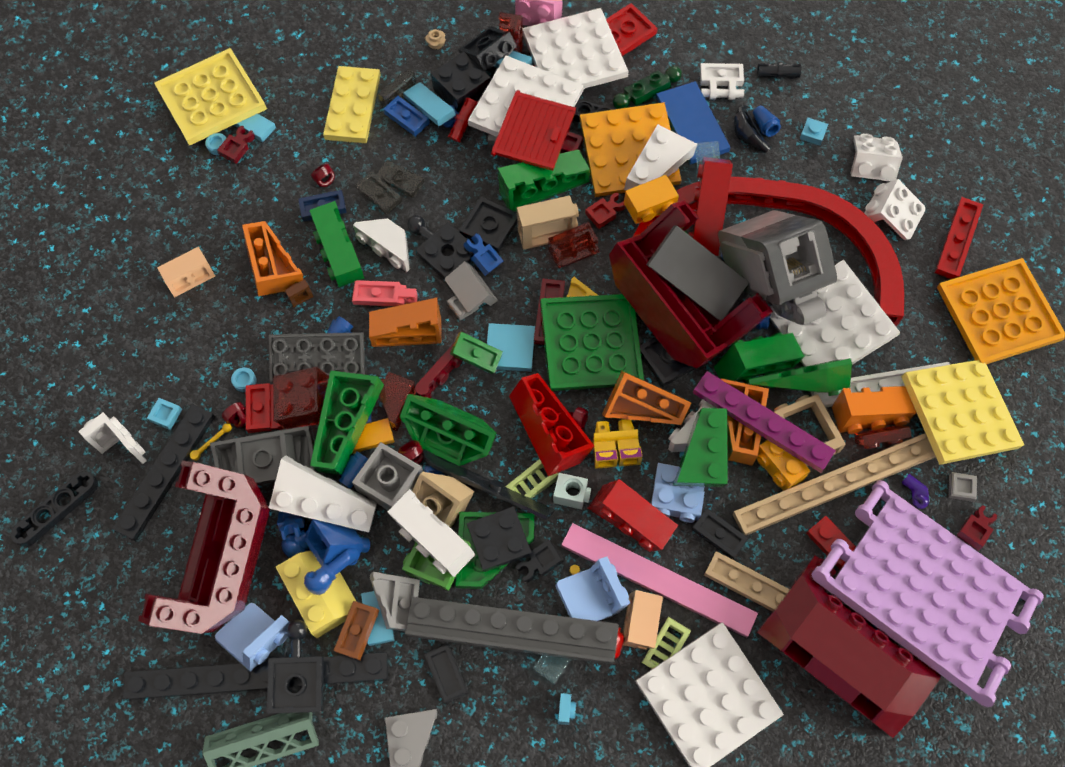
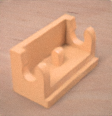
(186, 271)
(642, 620)

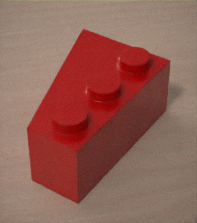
(633, 515)

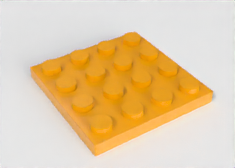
(615, 142)
(1001, 311)

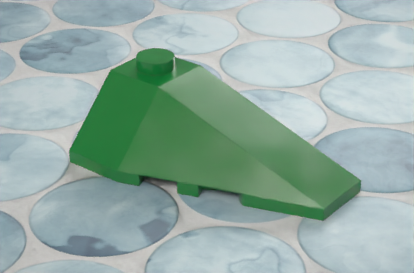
(819, 378)

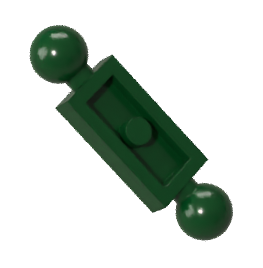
(647, 87)

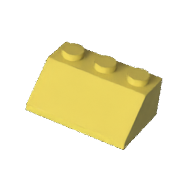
(318, 611)

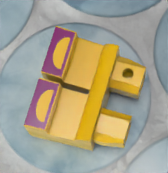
(625, 441)

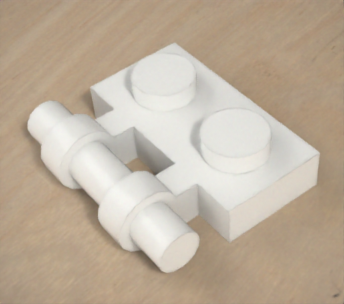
(722, 75)

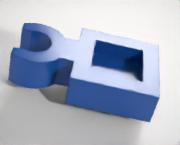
(485, 256)
(289, 524)

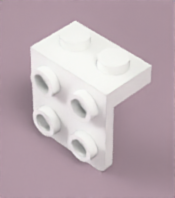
(876, 158)
(896, 207)
(106, 432)

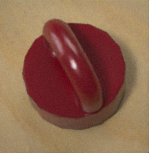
(321, 172)
(233, 413)
(580, 416)
(412, 450)

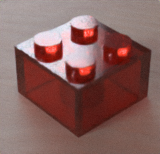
(299, 397)

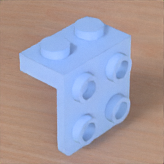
(593, 592)
(252, 636)

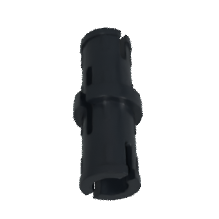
(779, 70)

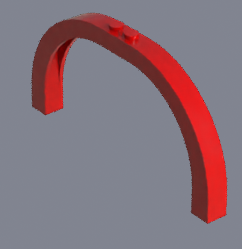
(832, 209)

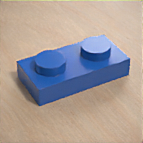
(406, 116)

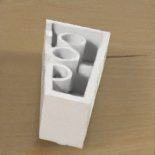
(313, 496)

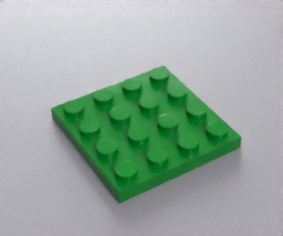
(589, 341)

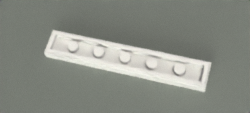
(874, 382)

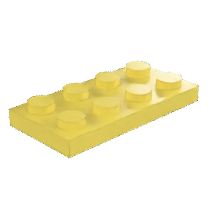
(352, 104)

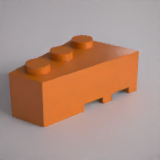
(269, 262)
(406, 324)
(643, 401)
(872, 409)
(742, 441)

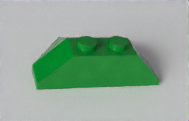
(447, 430)

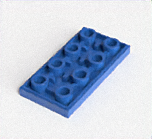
(692, 116)

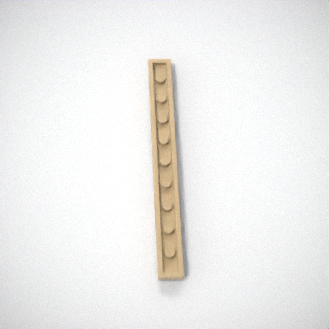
(833, 484)

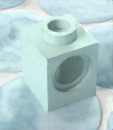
(565, 482)

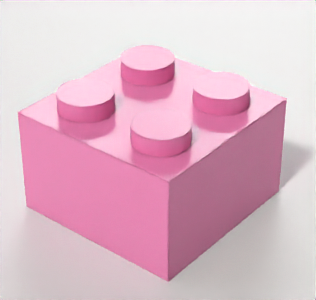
(538, 11)

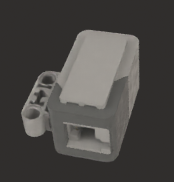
(783, 261)

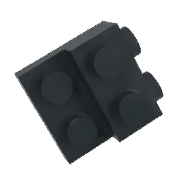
(489, 47)

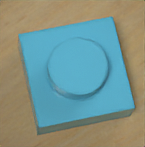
(813, 131)
(164, 413)
(566, 709)

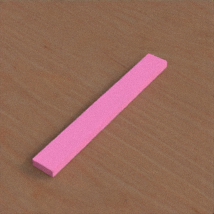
(661, 580)

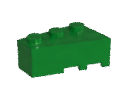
(336, 244)
(759, 357)
(706, 451)

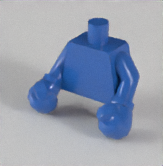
(333, 548)

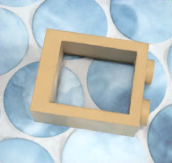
(544, 220)
(805, 402)

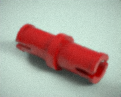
(462, 120)

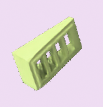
(527, 474)
(663, 632)

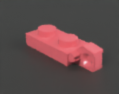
(382, 293)

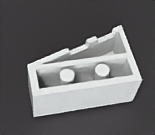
(660, 157)
(430, 534)

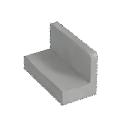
(469, 287)

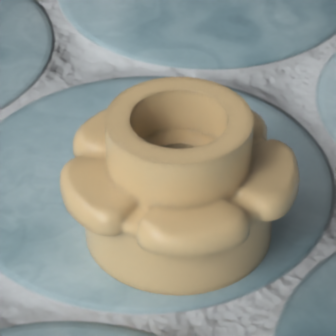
(435, 39)

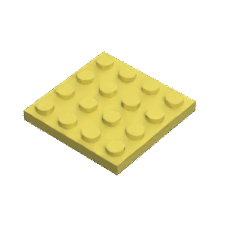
(210, 96)
(961, 411)

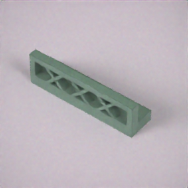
(253, 734)

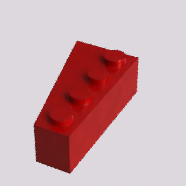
(711, 201)
(549, 425)

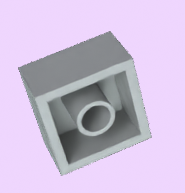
(386, 476)

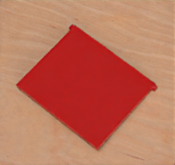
(533, 130)

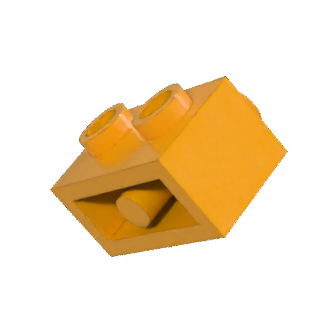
(650, 199)
(783, 467)

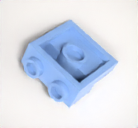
(676, 500)

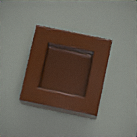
(299, 293)

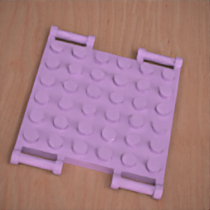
(929, 592)

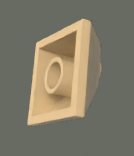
(443, 495)

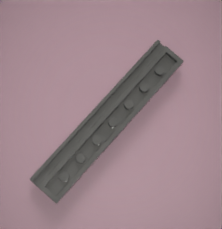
(513, 630)

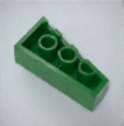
(529, 184)
(343, 417)

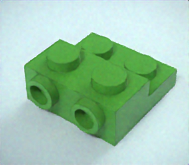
(422, 569)

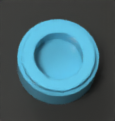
(214, 141)
(243, 377)

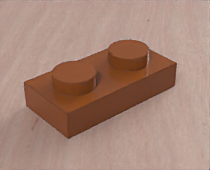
(356, 630)

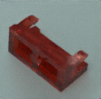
(513, 24)
(573, 245)

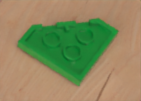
(472, 574)

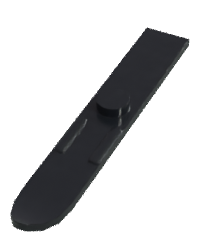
(491, 487)

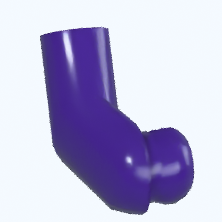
(919, 491)

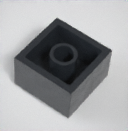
(459, 80)

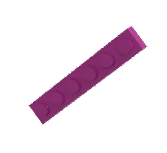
(764, 422)

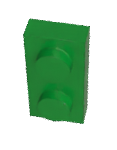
(476, 352)

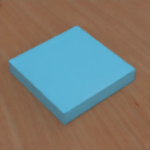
(516, 344)

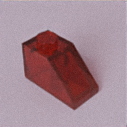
(394, 396)

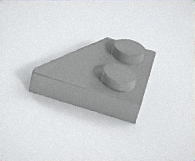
(394, 598)
(409, 737)

